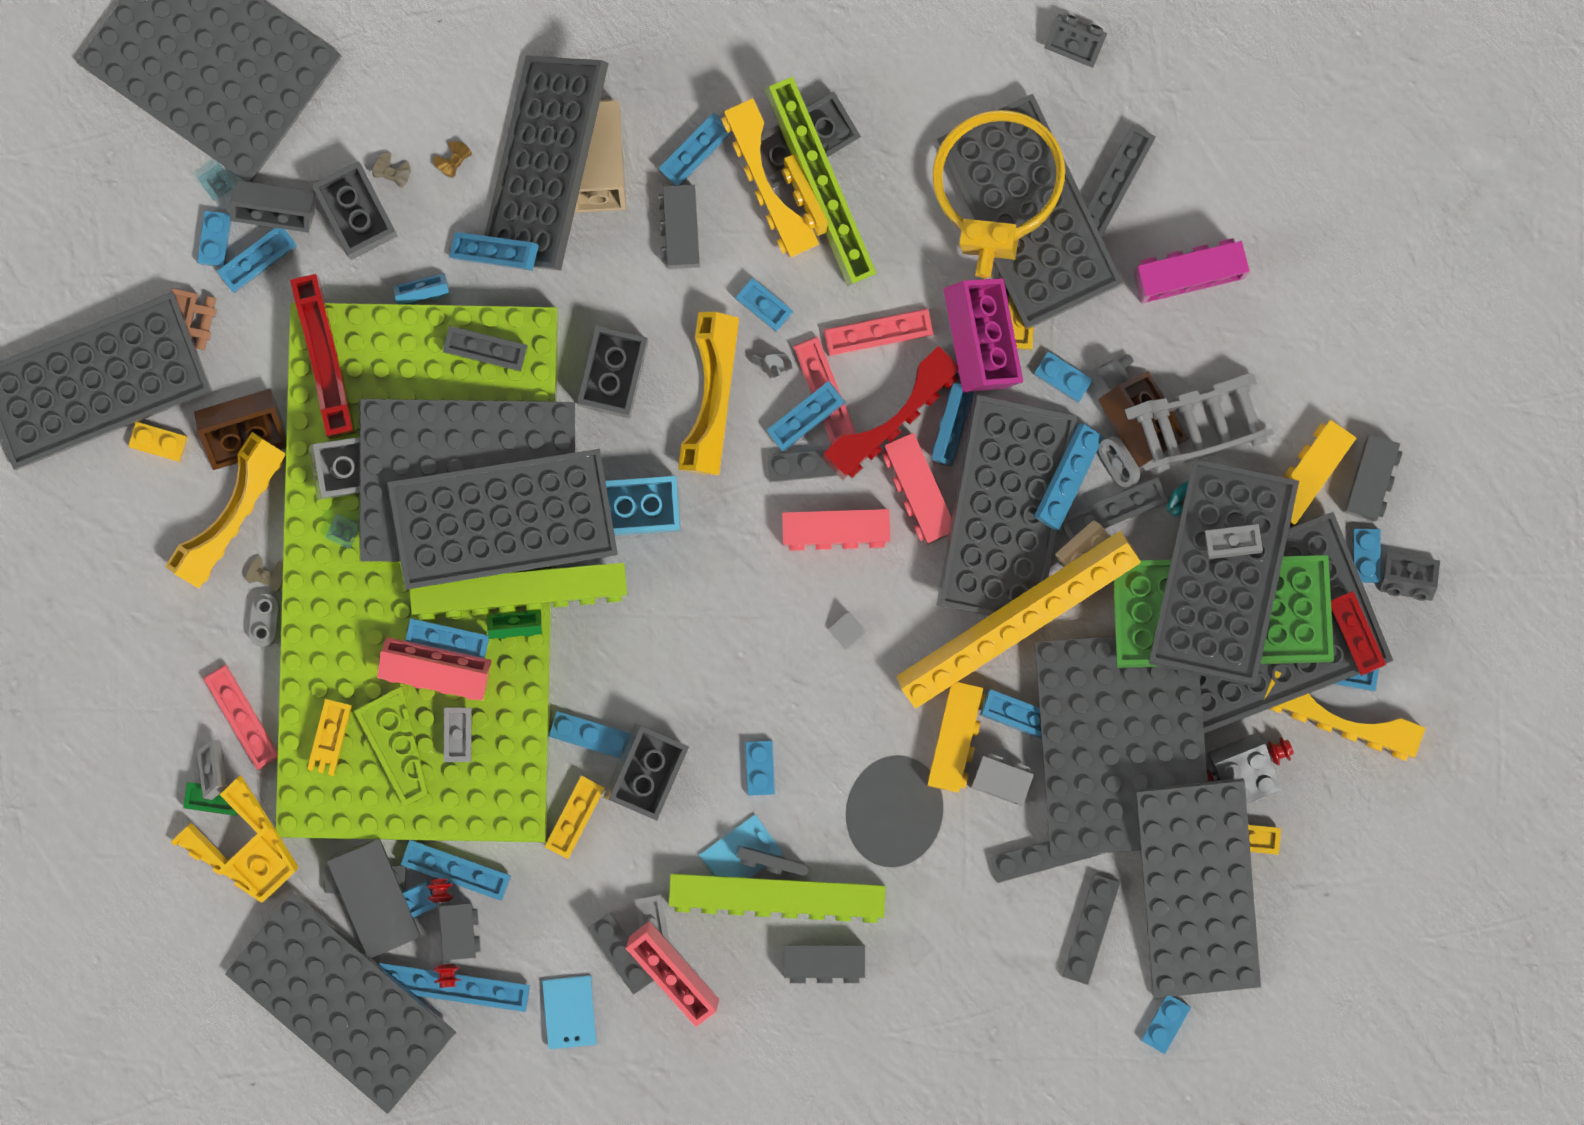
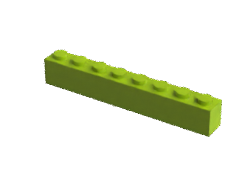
(811, 156)
(522, 589)
(778, 896)

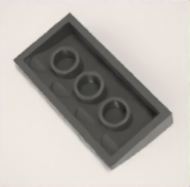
(831, 124)
(373, 897)

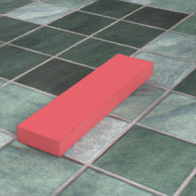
(878, 332)
(817, 373)
(241, 717)

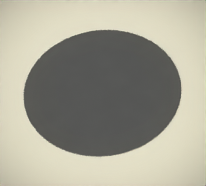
(894, 812)

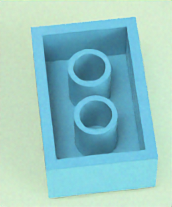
(644, 505)

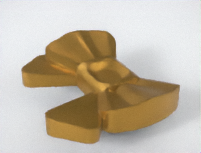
(449, 167)

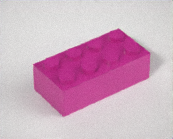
(1192, 271)
(983, 335)

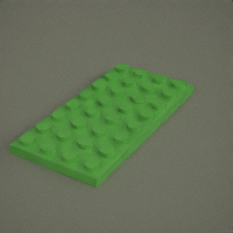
(1297, 625)

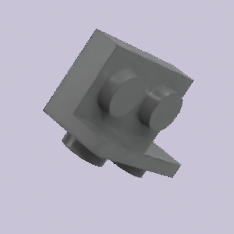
(1076, 39)
(1410, 576)

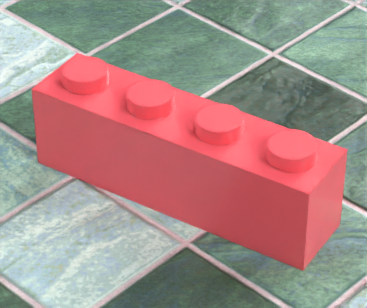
(919, 487)
(836, 528)
(434, 669)
(672, 974)

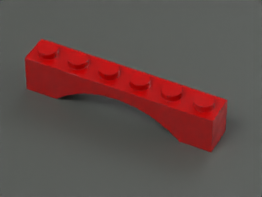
(323, 356)
(853, 449)

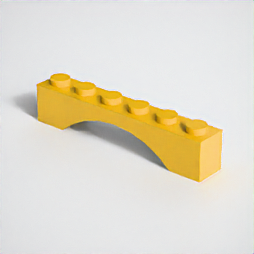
(747, 127)
(717, 343)
(197, 556)
(1397, 736)

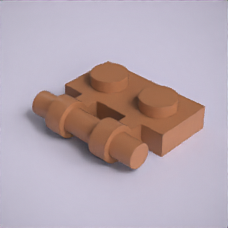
(189, 307)

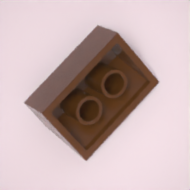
(1129, 394)
(229, 424)

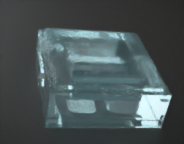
(216, 182)
(343, 531)

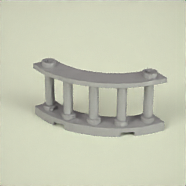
(1184, 404)

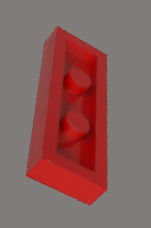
(1357, 633)

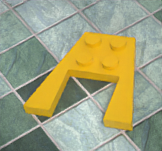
(261, 863)

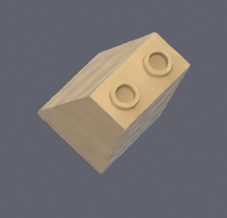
(603, 174)

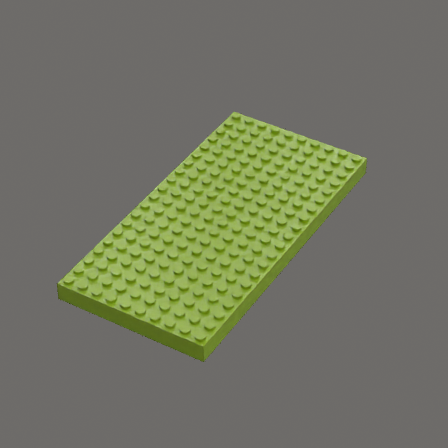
(345, 608)

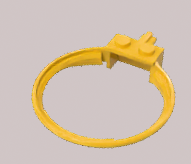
(988, 238)

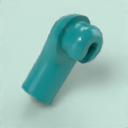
(1177, 496)

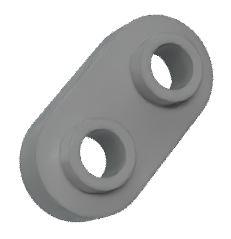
(1119, 461)
(264, 620)

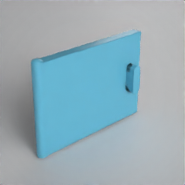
(721, 856)
(569, 1012)

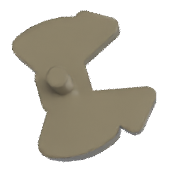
(383, 169)
(273, 579)

